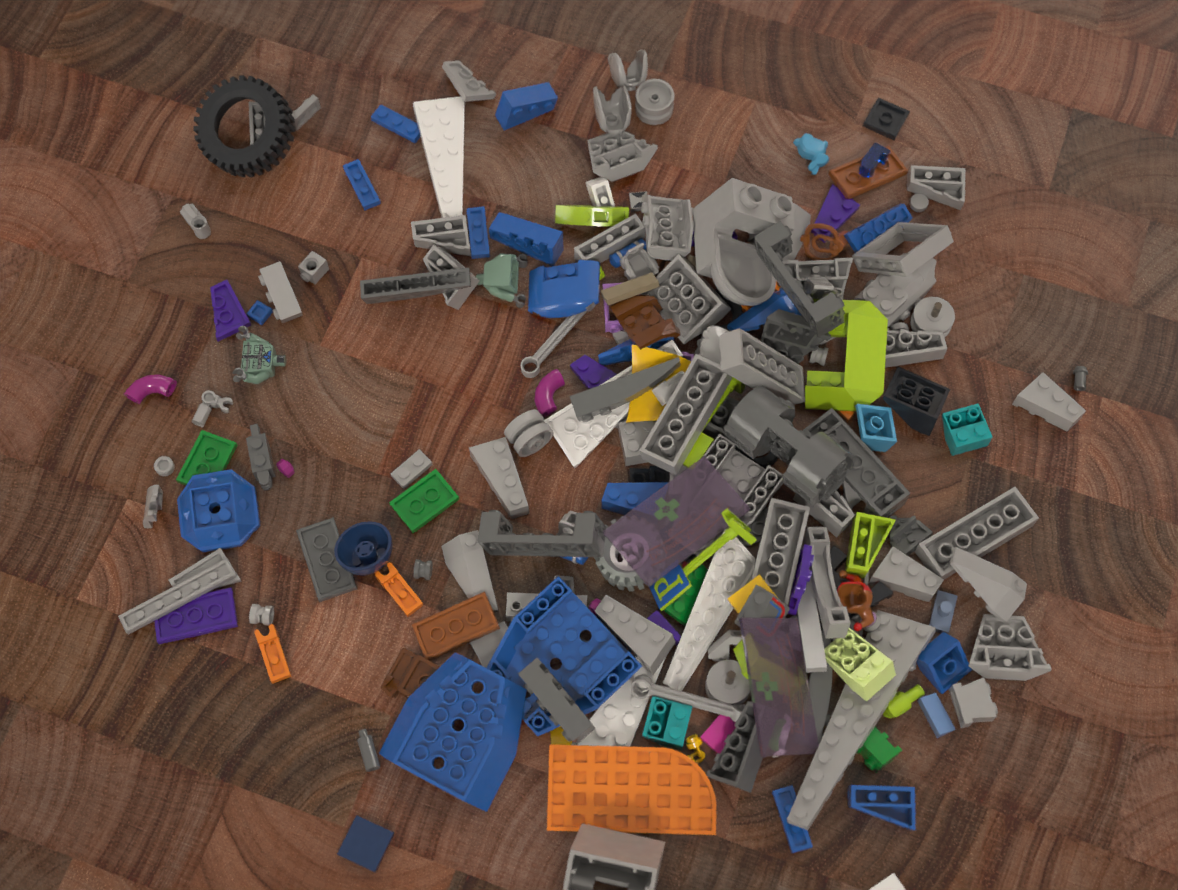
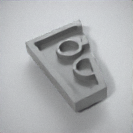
(200, 566)

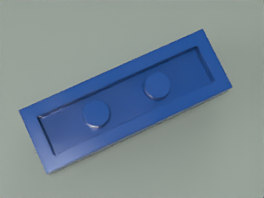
(396, 123)
(361, 184)
(478, 232)
(596, 667)
(797, 837)

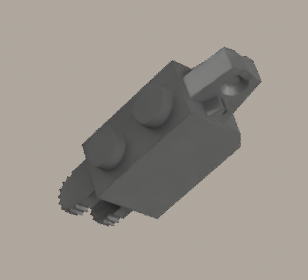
(260, 457)

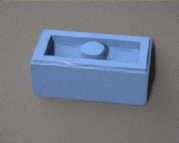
(936, 715)

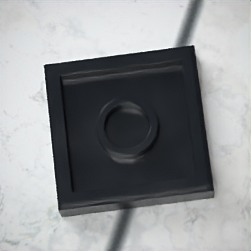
(886, 119)

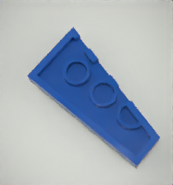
(872, 229)

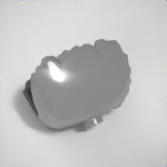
(635, 73)
(613, 114)
(709, 343)

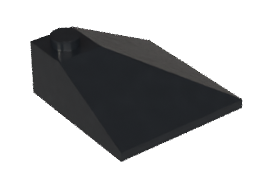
(916, 400)

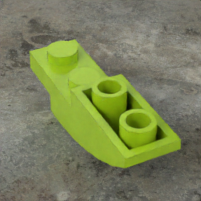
(590, 215)

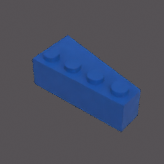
(528, 237)

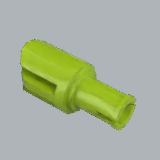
(902, 701)

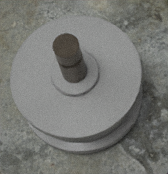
(933, 315)
(727, 683)

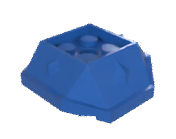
(233, 522)

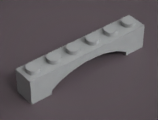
(831, 611)

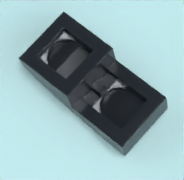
(652, 474)

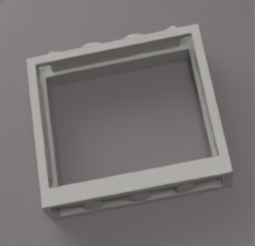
(873, 256)

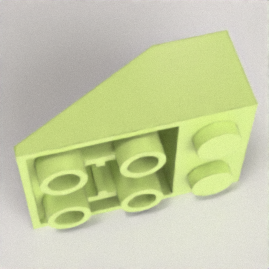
(859, 664)

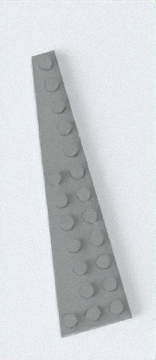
(855, 718)

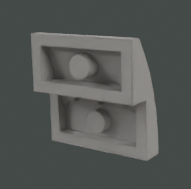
(487, 645)

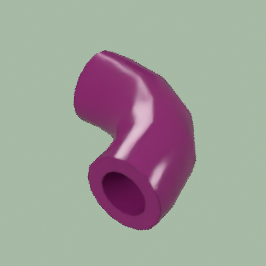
(150, 384)
(545, 391)

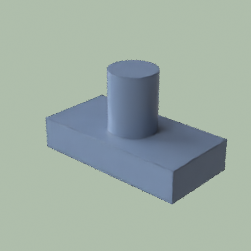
(943, 611)

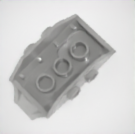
(667, 226)
(899, 294)

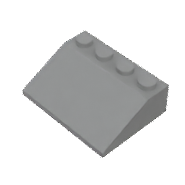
(688, 299)

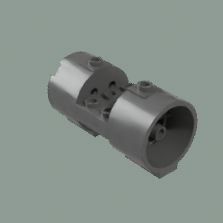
(765, 424)

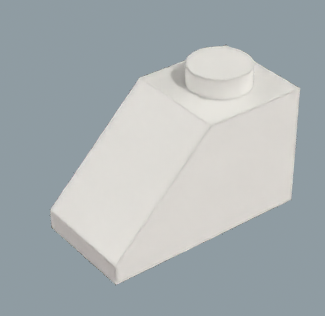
(600, 192)

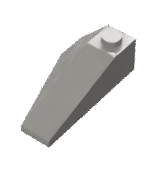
(468, 565)

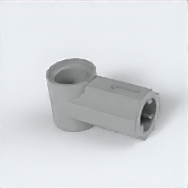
(196, 221)
(666, 388)

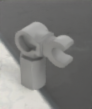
(210, 400)

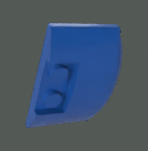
(563, 289)

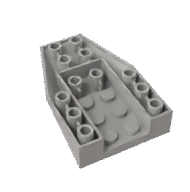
(746, 477)

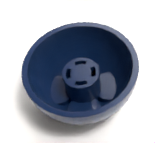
(364, 548)

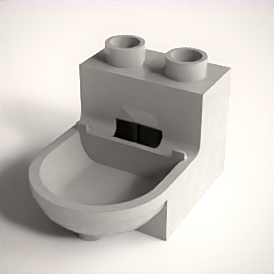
(730, 262)
(613, 859)

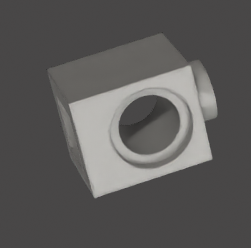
(313, 261)

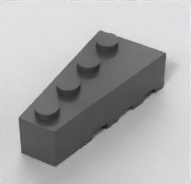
(556, 701)

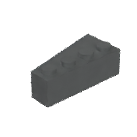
(741, 756)

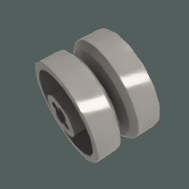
(654, 101)
(528, 433)

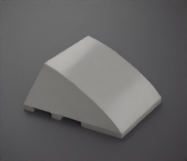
(619, 155)
(835, 270)
(1007, 650)

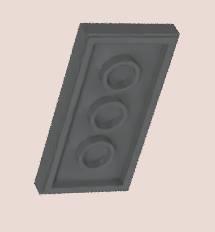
(318, 549)

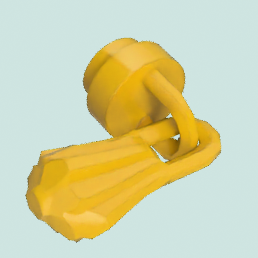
(694, 742)

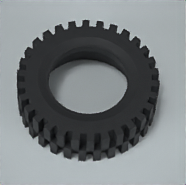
(270, 143)

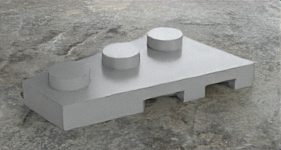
(465, 83)

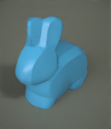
(813, 150)

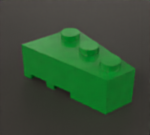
(878, 750)

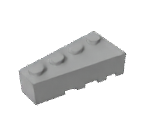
(639, 635)

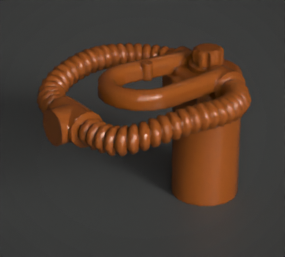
(837, 242)

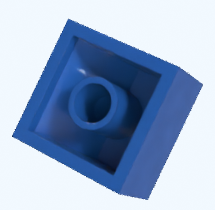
(943, 662)

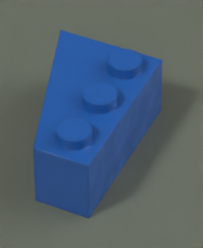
(525, 104)
(626, 496)
(885, 802)

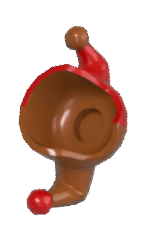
(857, 599)

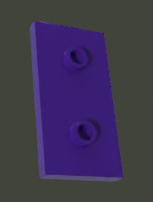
(201, 616)

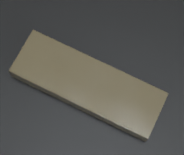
(630, 288)

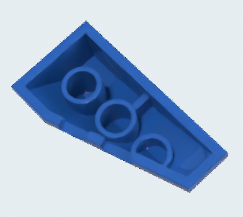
(758, 314)
(623, 352)

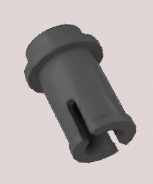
(1080, 378)

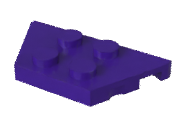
(801, 577)

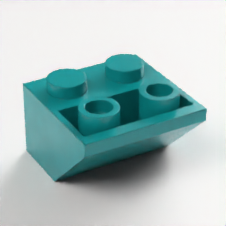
(966, 429)
(667, 723)

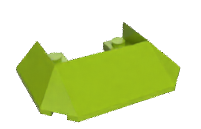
(864, 362)

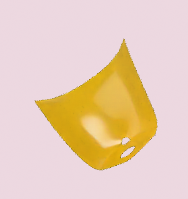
(647, 405)

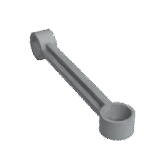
(552, 342)
(696, 701)

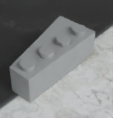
(913, 347)
(499, 470)

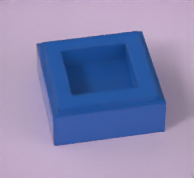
(259, 312)

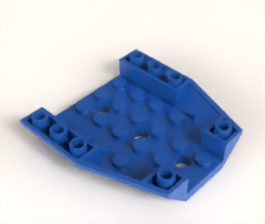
(551, 630)
(476, 755)

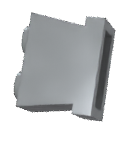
(973, 702)

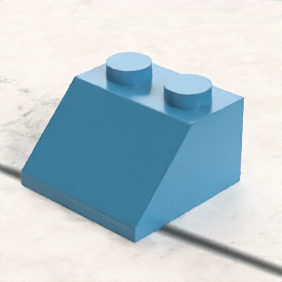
(876, 427)

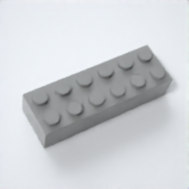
(761, 365)
(685, 415)
(978, 532)
(781, 546)

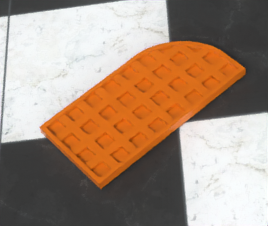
(628, 790)

